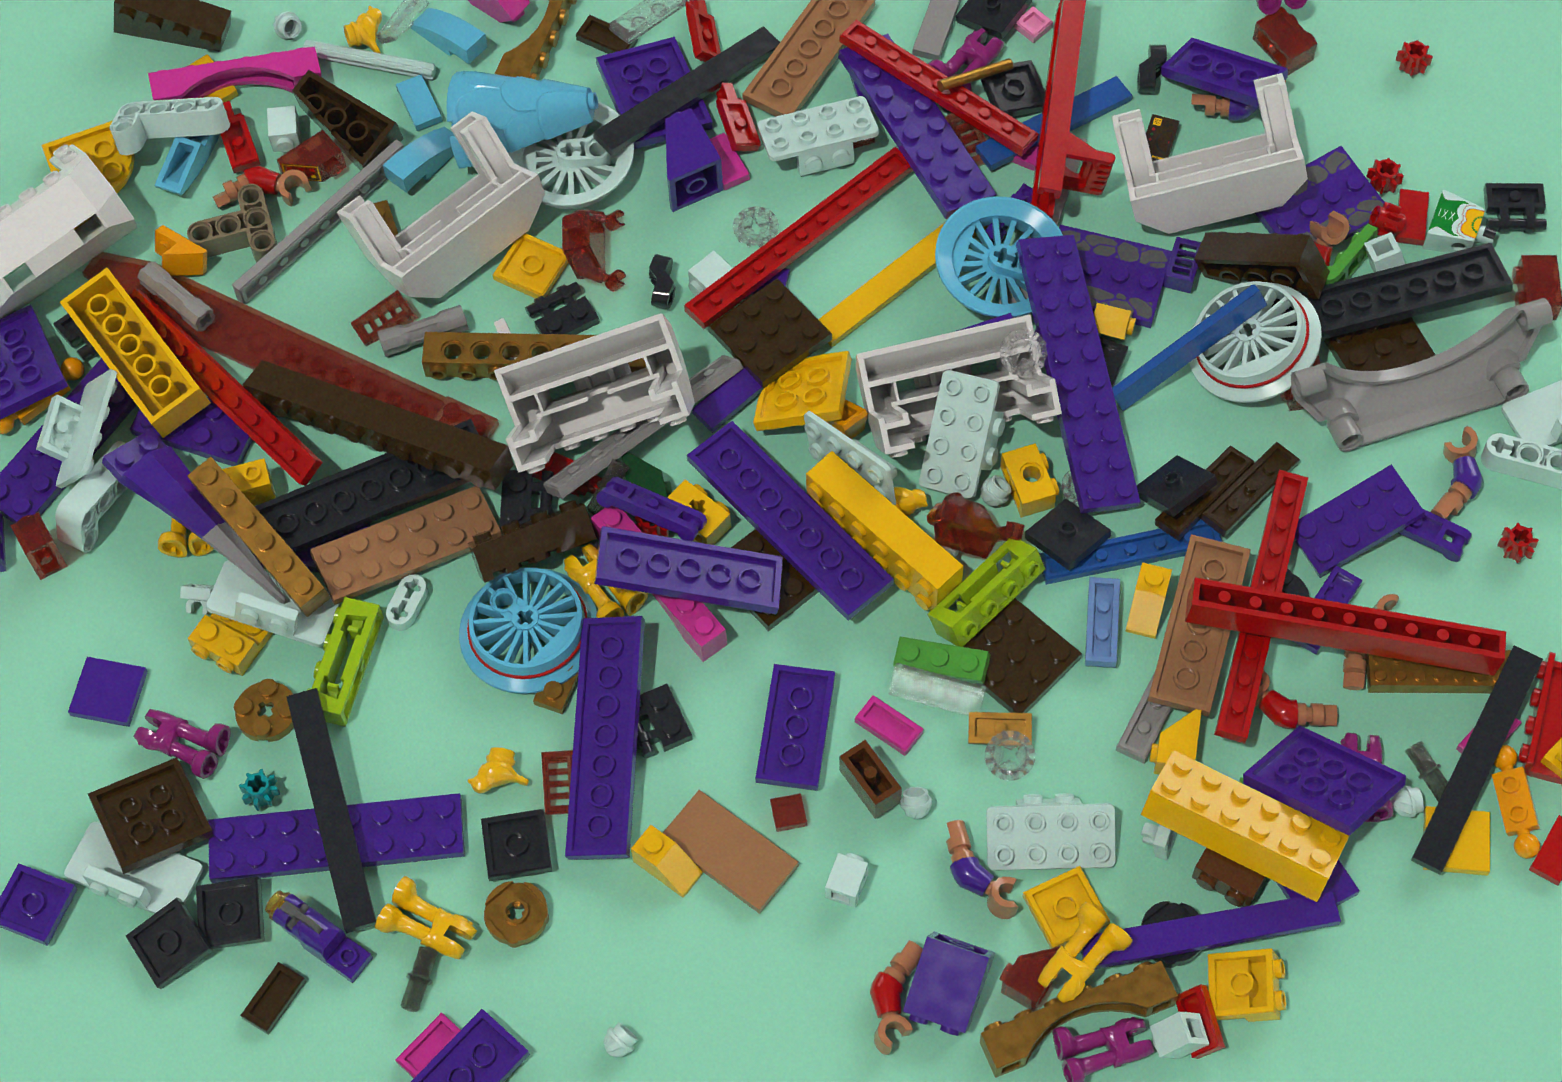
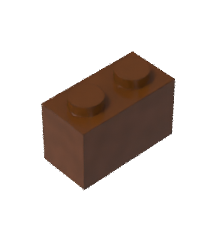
(870, 779)
(1228, 878)

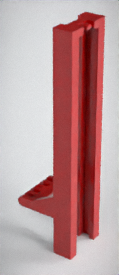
(1055, 138)

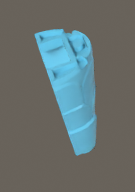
(518, 108)

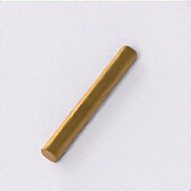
(975, 74)

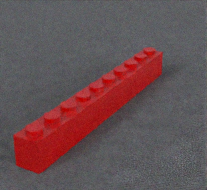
(1345, 626)

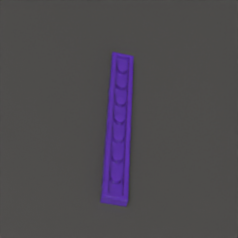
(1223, 928)

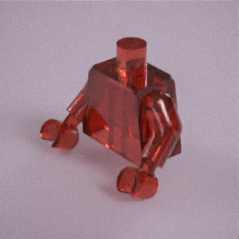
(585, 245)
(968, 526)

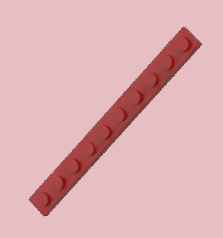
(798, 238)
(232, 396)
(1268, 574)

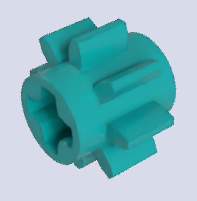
(263, 786)

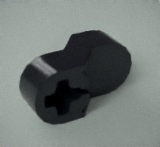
(1151, 68)
(664, 287)

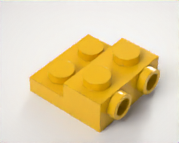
(227, 642)
(1246, 985)

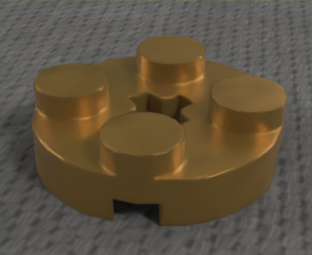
(249, 707)
(521, 930)

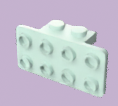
(819, 135)
(1537, 415)
(73, 429)
(962, 434)
(873, 468)
(245, 601)
(1050, 834)
(145, 887)

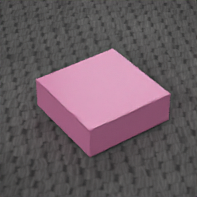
(1033, 24)

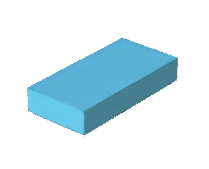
(419, 102)

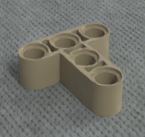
(242, 223)

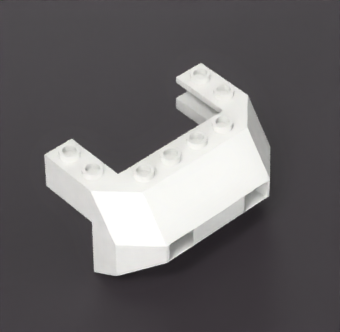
(1219, 179)
(42, 225)
(458, 231)
(606, 389)
(907, 416)

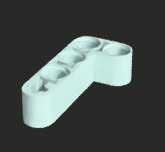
(165, 119)
(1542, 457)
(85, 504)

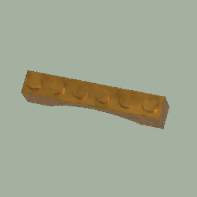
(533, 53)
(259, 536)
(1137, 993)

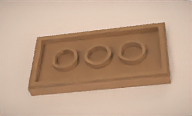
(731, 851)

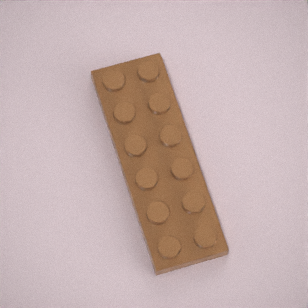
(804, 55)
(403, 544)
(1190, 651)

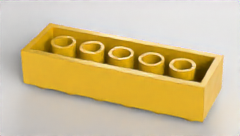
(136, 352)
(884, 532)
(1244, 825)

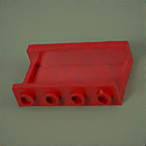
(1545, 725)

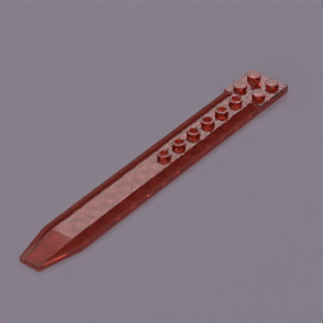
(254, 336)

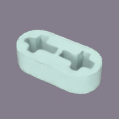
(401, 599)

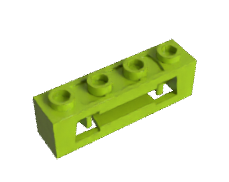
(986, 592)
(363, 623)

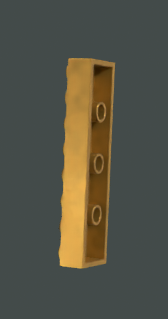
(1404, 676)

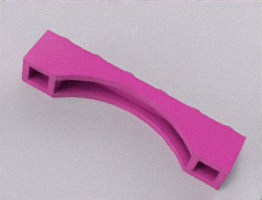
(272, 69)
(691, 618)

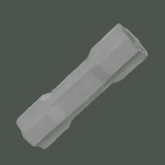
(190, 308)
(403, 336)

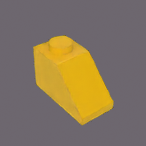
(1148, 600)
(1179, 737)
(665, 861)

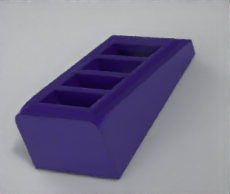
(1179, 281)

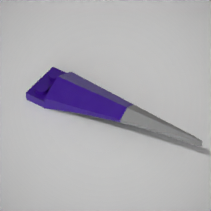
(162, 479)

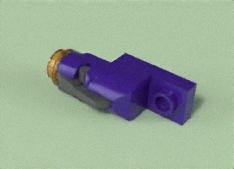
(318, 935)

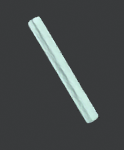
(372, 59)

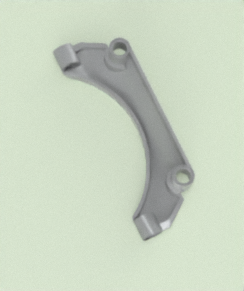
(1457, 382)

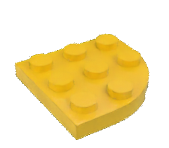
(101, 149)
(812, 385)

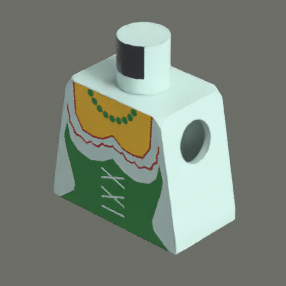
(1456, 225)

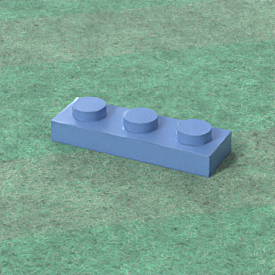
(1102, 622)

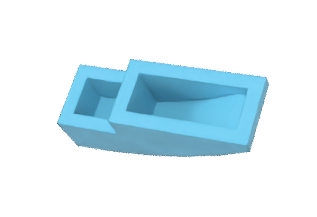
(450, 34)
(419, 159)
(185, 162)

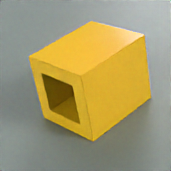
(1114, 321)

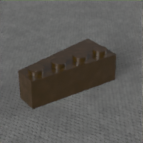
(174, 21)
(348, 121)
(1263, 258)
(531, 540)

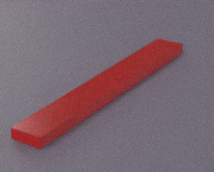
(924, 80)

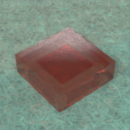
(788, 812)

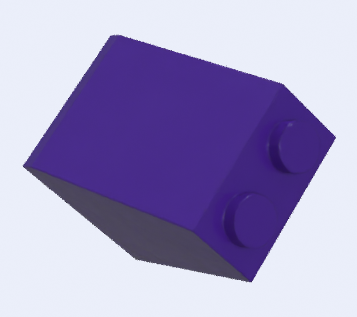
(691, 161)
(948, 983)

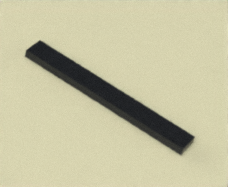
(686, 91)
(1476, 760)
(331, 810)

